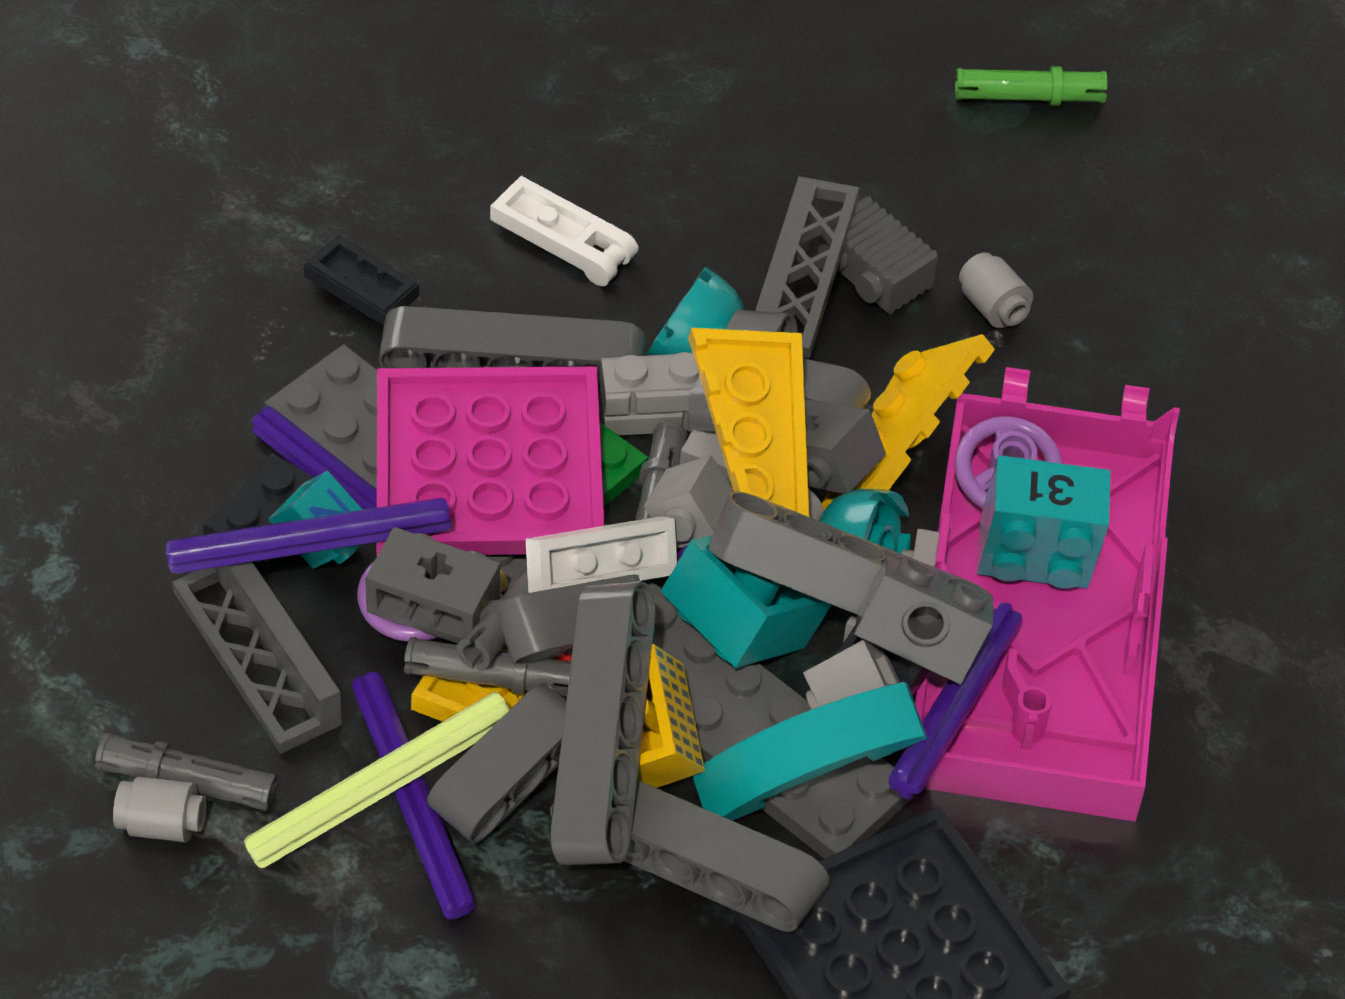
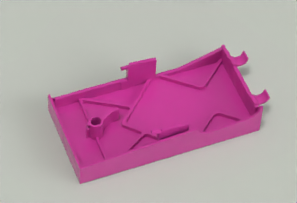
(1076, 686)

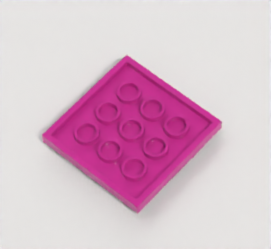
(501, 446)

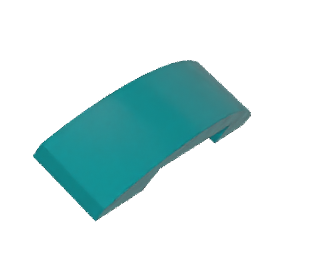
(808, 747)

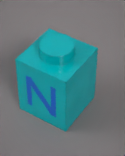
(314, 499)

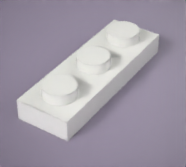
(602, 553)

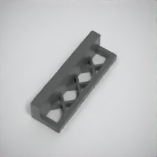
(793, 263)
(283, 648)

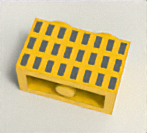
(669, 732)

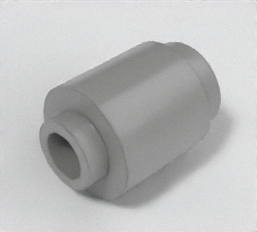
(995, 290)
(159, 809)

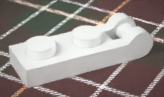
(564, 230)

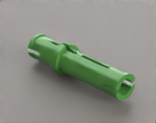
(1031, 85)

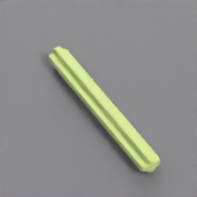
(375, 781)

